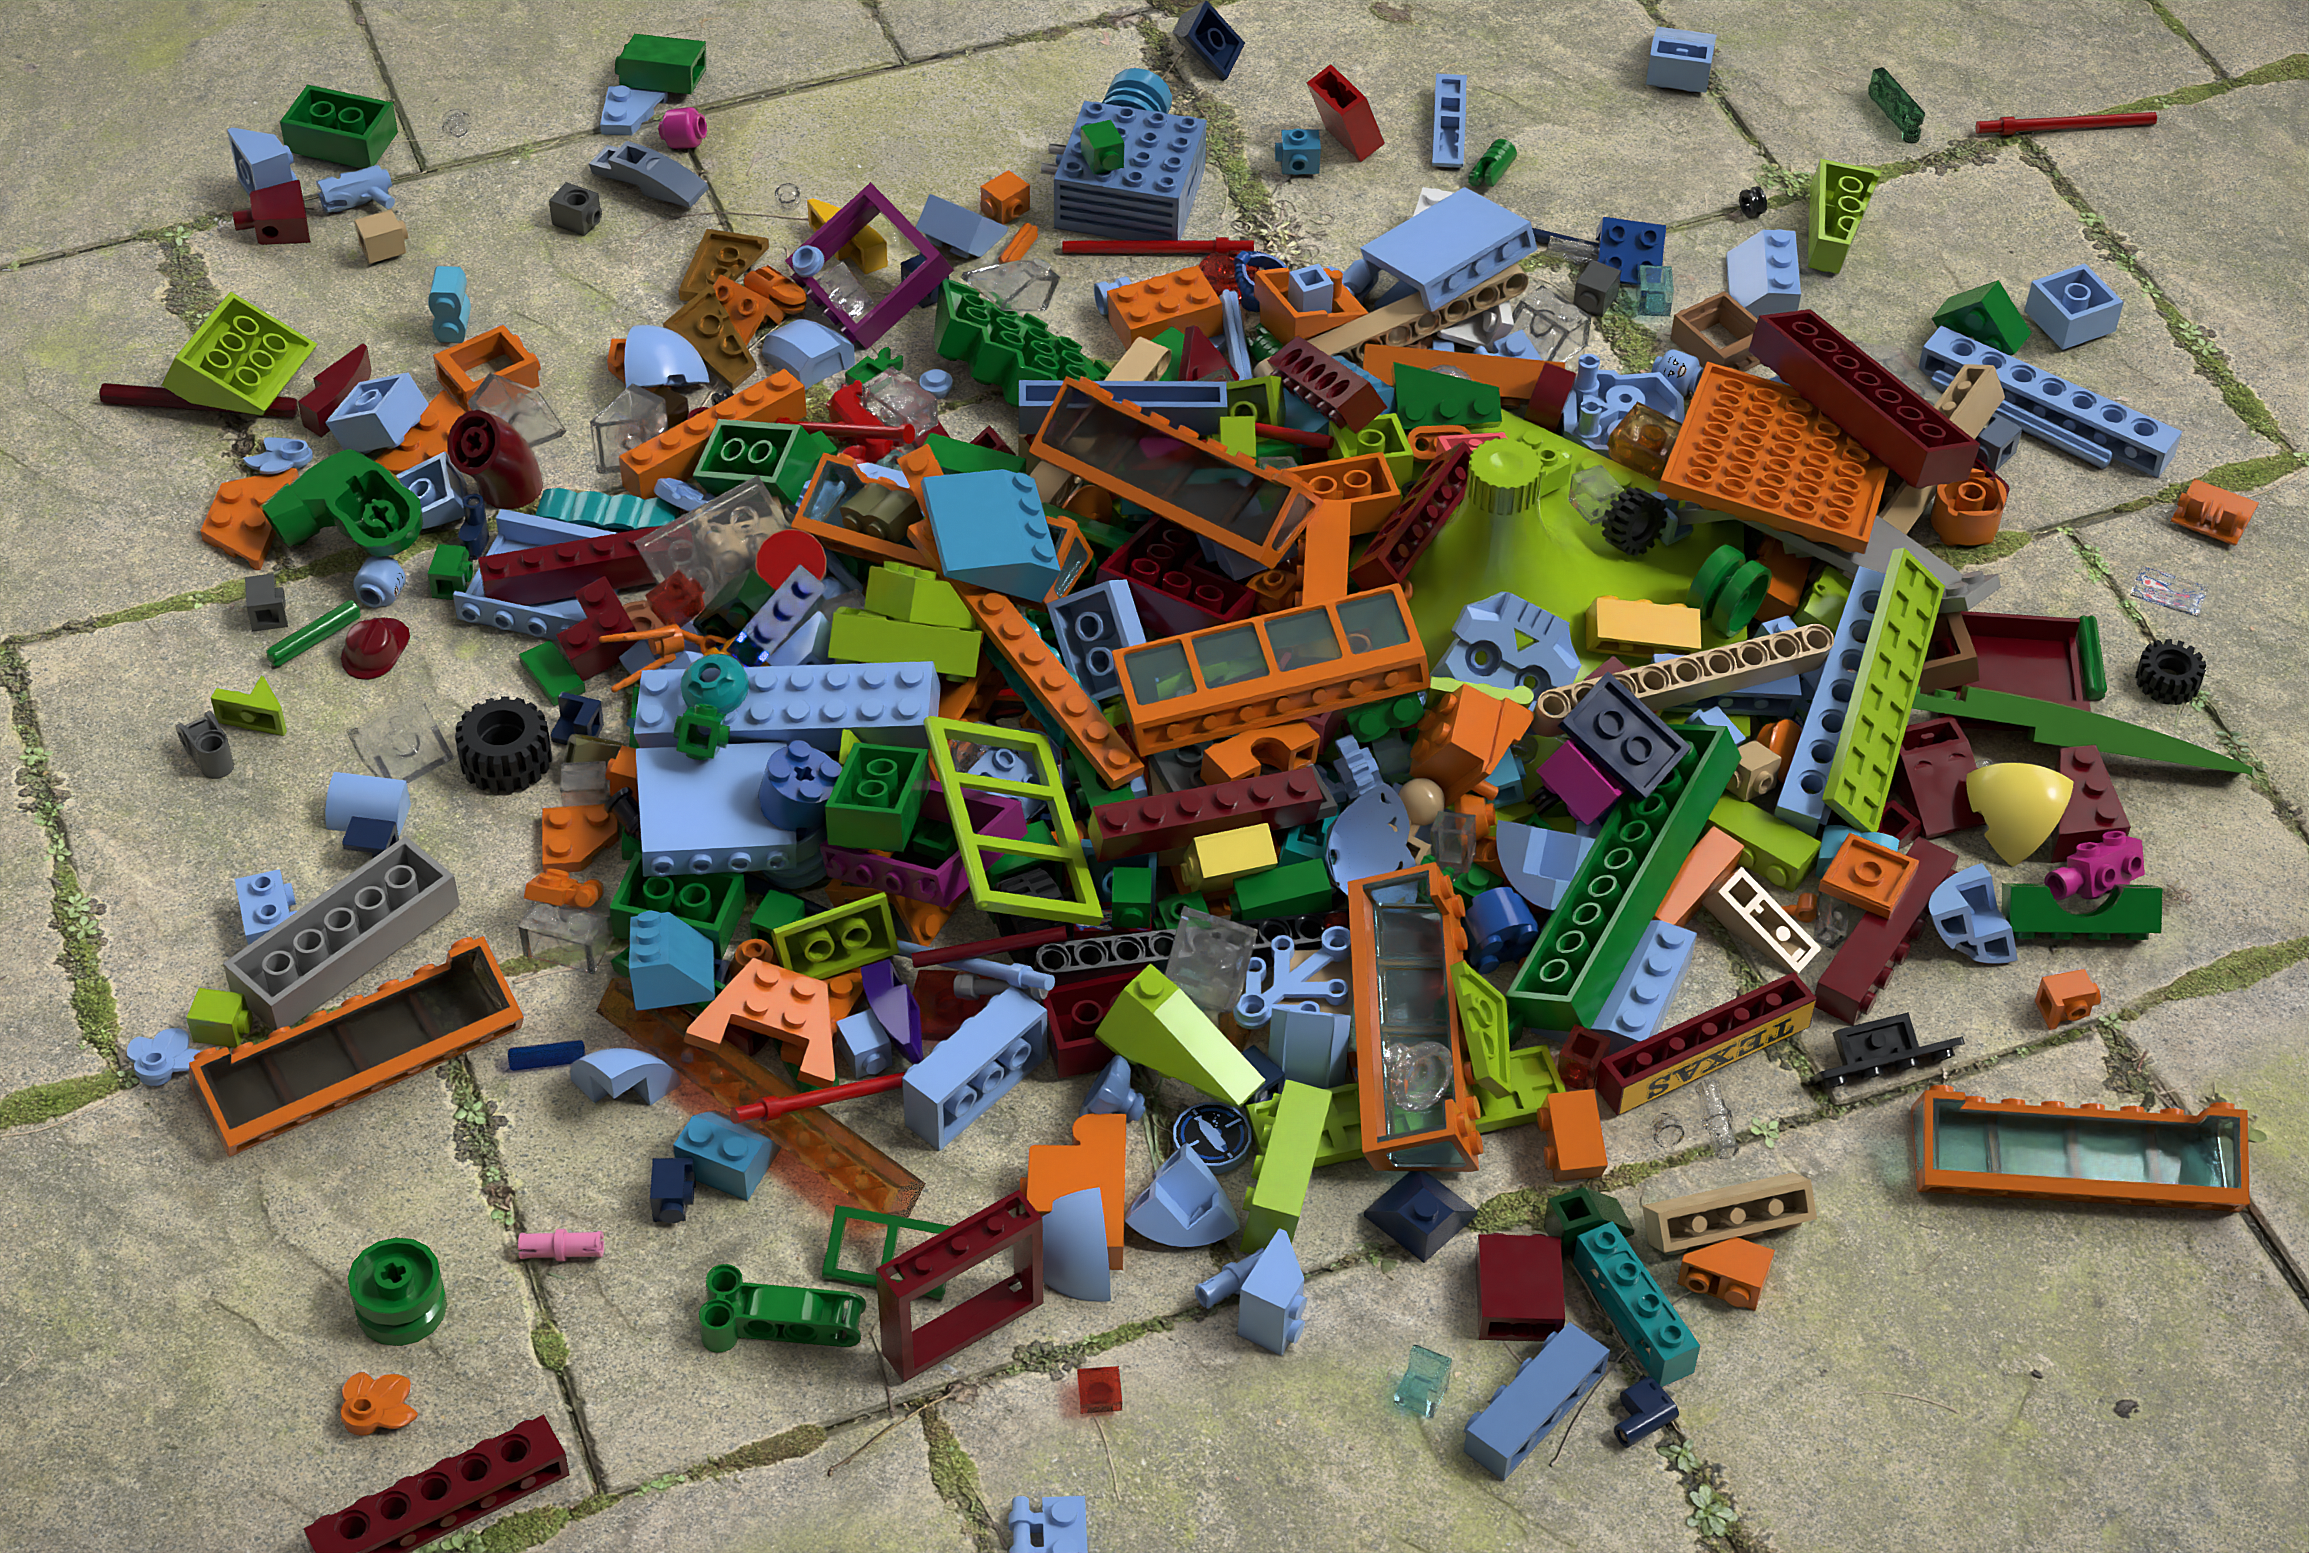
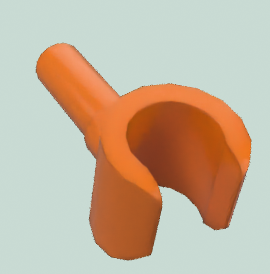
(704, 643)
(1805, 909)

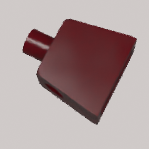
(276, 215)

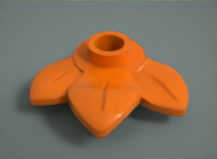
(376, 1403)

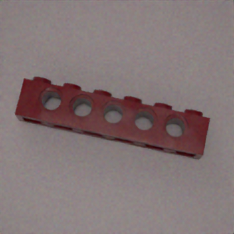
(1326, 385)
(1415, 521)
(462, 1499)

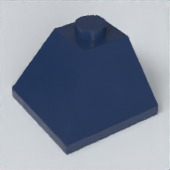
(1209, 38)
(1420, 1214)

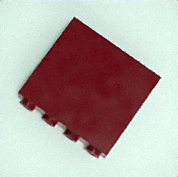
(2022, 658)

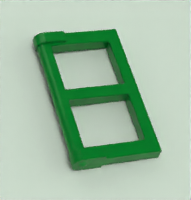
(830, 1267)

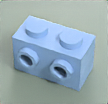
(263, 902)

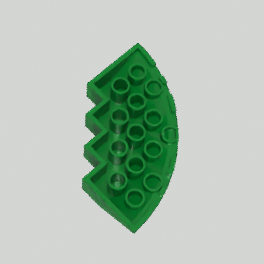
(1003, 344)

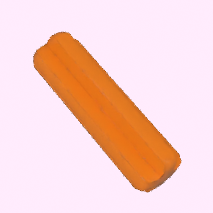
(1019, 244)

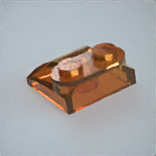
(1644, 441)

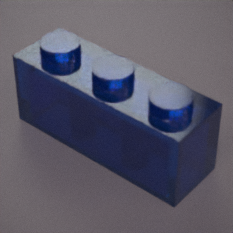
(776, 618)

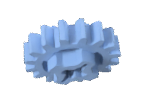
(1356, 767)

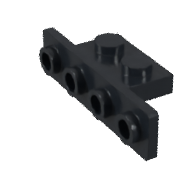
(1878, 1045)

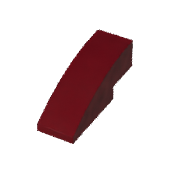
(332, 388)

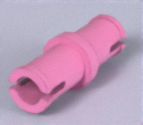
(561, 1245)

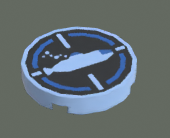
(1215, 1133)

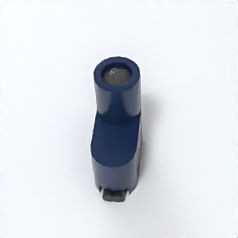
(474, 530)
(1649, 1411)

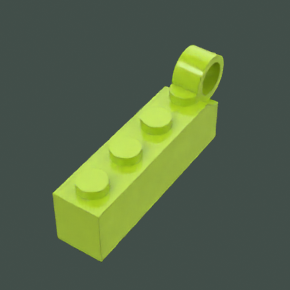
(1770, 844)

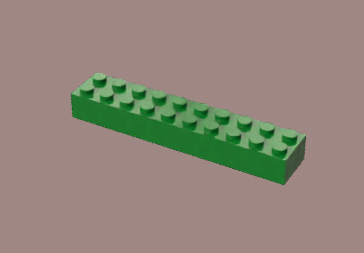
(1621, 887)

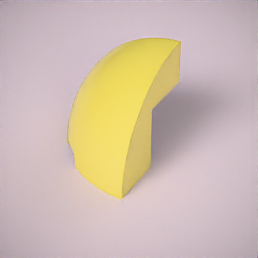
(2018, 805)

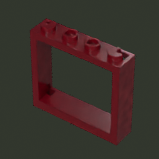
(946, 1258)

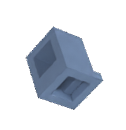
(1998, 442)

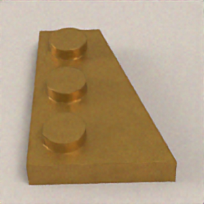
(720, 254)
(712, 334)

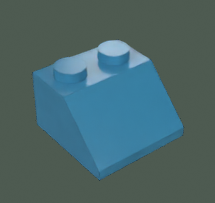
(726, 1153)

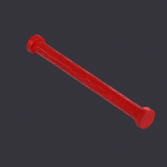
(904, 433)

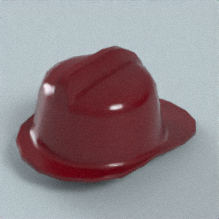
(374, 647)

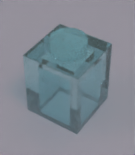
(1654, 290)

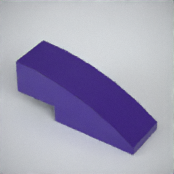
(894, 1008)

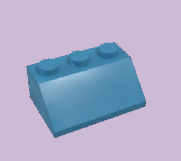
(669, 962)

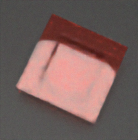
(1099, 1389)

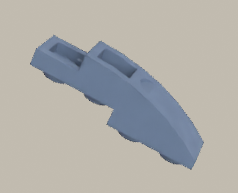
(652, 171)

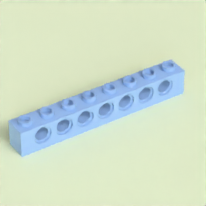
(2123, 431)
(1795, 805)

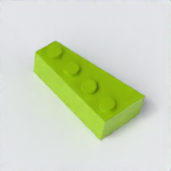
(1836, 209)

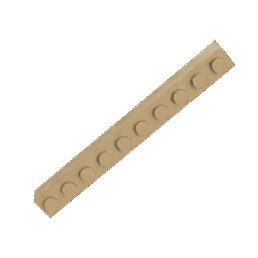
(1968, 404)

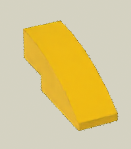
(866, 248)

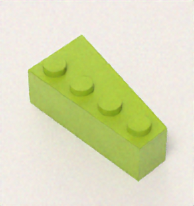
(1286, 1165)

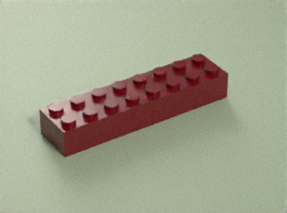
(1864, 398)

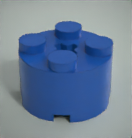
(797, 786)
(1499, 929)

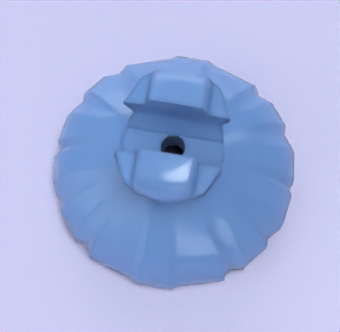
(1113, 1094)

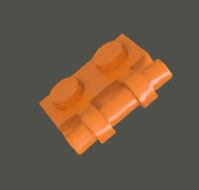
(558, 889)

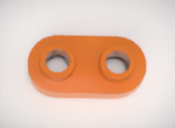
(1428, 436)

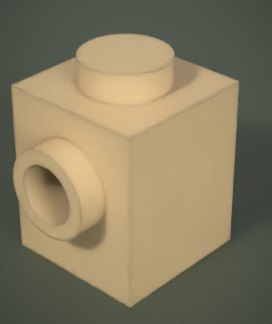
(381, 236)
(1755, 772)

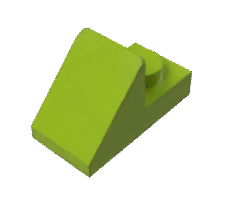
(251, 711)

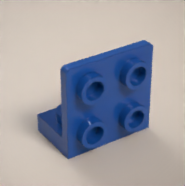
(1630, 244)

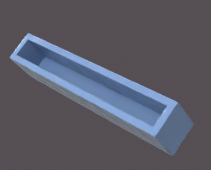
(1184, 403)

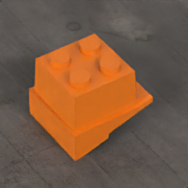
(1287, 323)
(1465, 741)

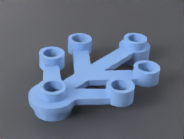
(1287, 984)

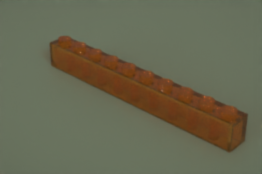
(739, 1080)

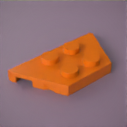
(426, 437)
(237, 520)

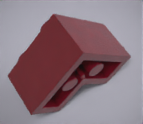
(604, 617)

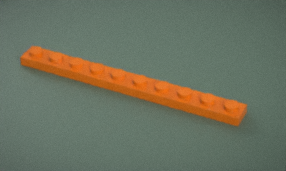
(1039, 670)

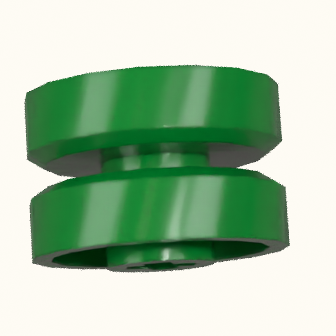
(1729, 590)
(397, 1291)

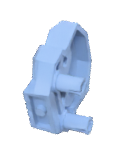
(1605, 397)
(1491, 629)

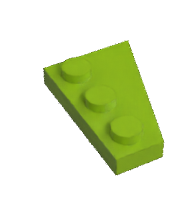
(1485, 1027)

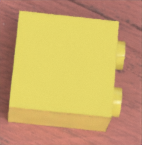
(1220, 857)

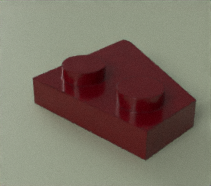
(1200, 357)

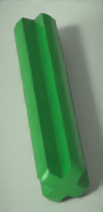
(313, 633)
(2091, 658)

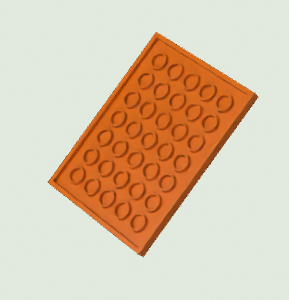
(1773, 461)

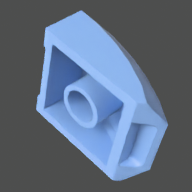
(808, 351)
(439, 488)
(1310, 1046)

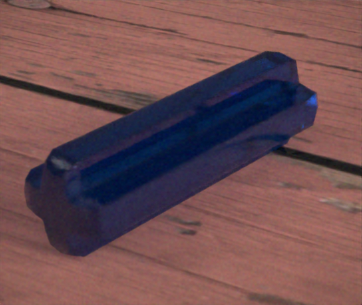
(545, 1055)

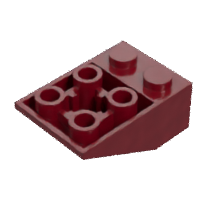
(1934, 774)

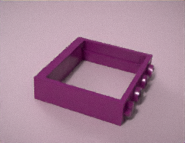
(904, 297)
(987, 814)

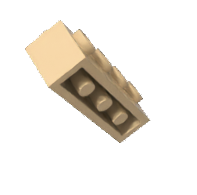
(1729, 1213)

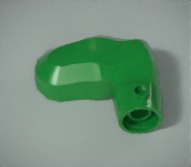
(354, 496)

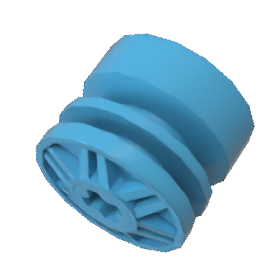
(1139, 90)

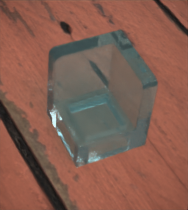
(1424, 1381)

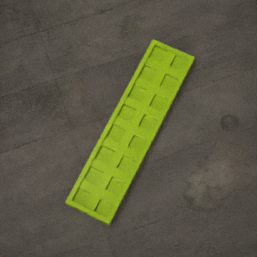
(1883, 692)
(1341, 1140)

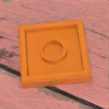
(1868, 875)

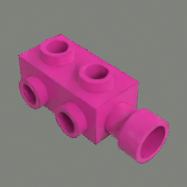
(2098, 867)

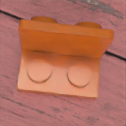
(746, 307)

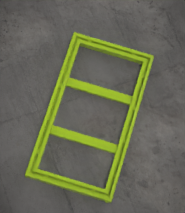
(1087, 909)

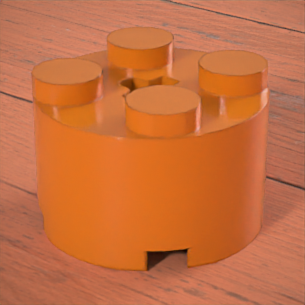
(1968, 510)

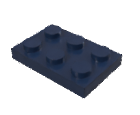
(1624, 736)

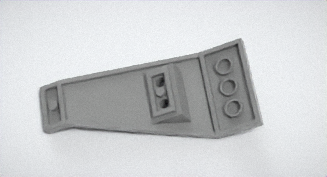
(1960, 590)

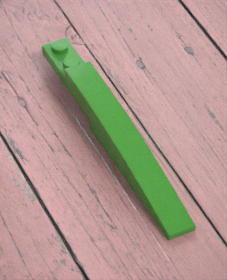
(2073, 727)

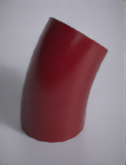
(495, 459)

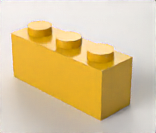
(1641, 628)

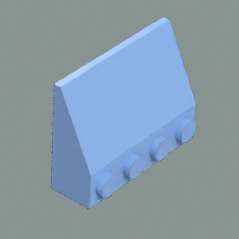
(1643, 989)

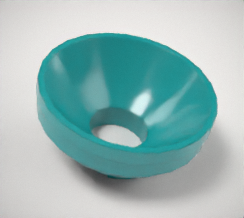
(724, 693)

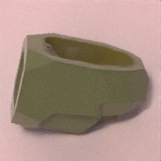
(591, 749)

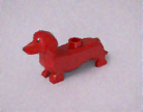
(847, 409)

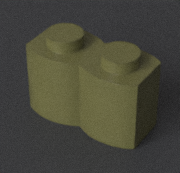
(880, 512)

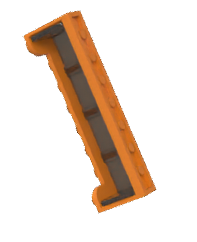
(1174, 472)

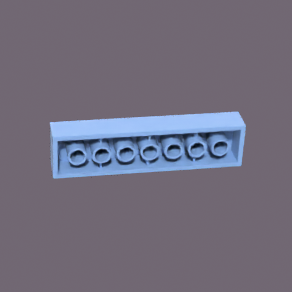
(805, 704)

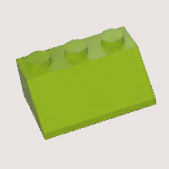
(915, 596)
(837, 939)

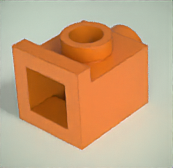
(2066, 997)

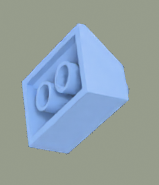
(1765, 273)

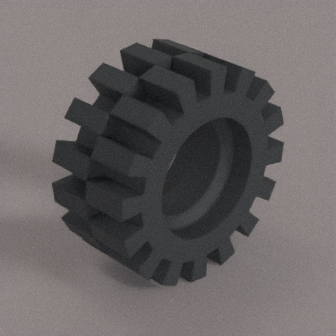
(1634, 521)
(2167, 685)

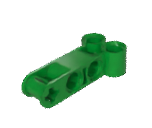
(775, 1313)

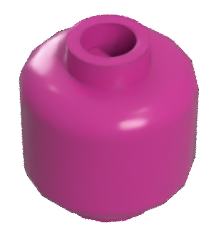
(682, 128)

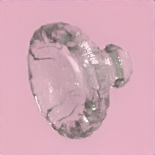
(1418, 1073)

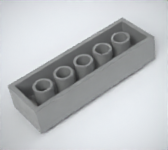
(342, 934)

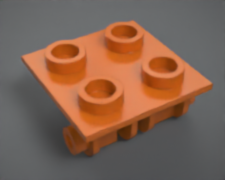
(2214, 512)

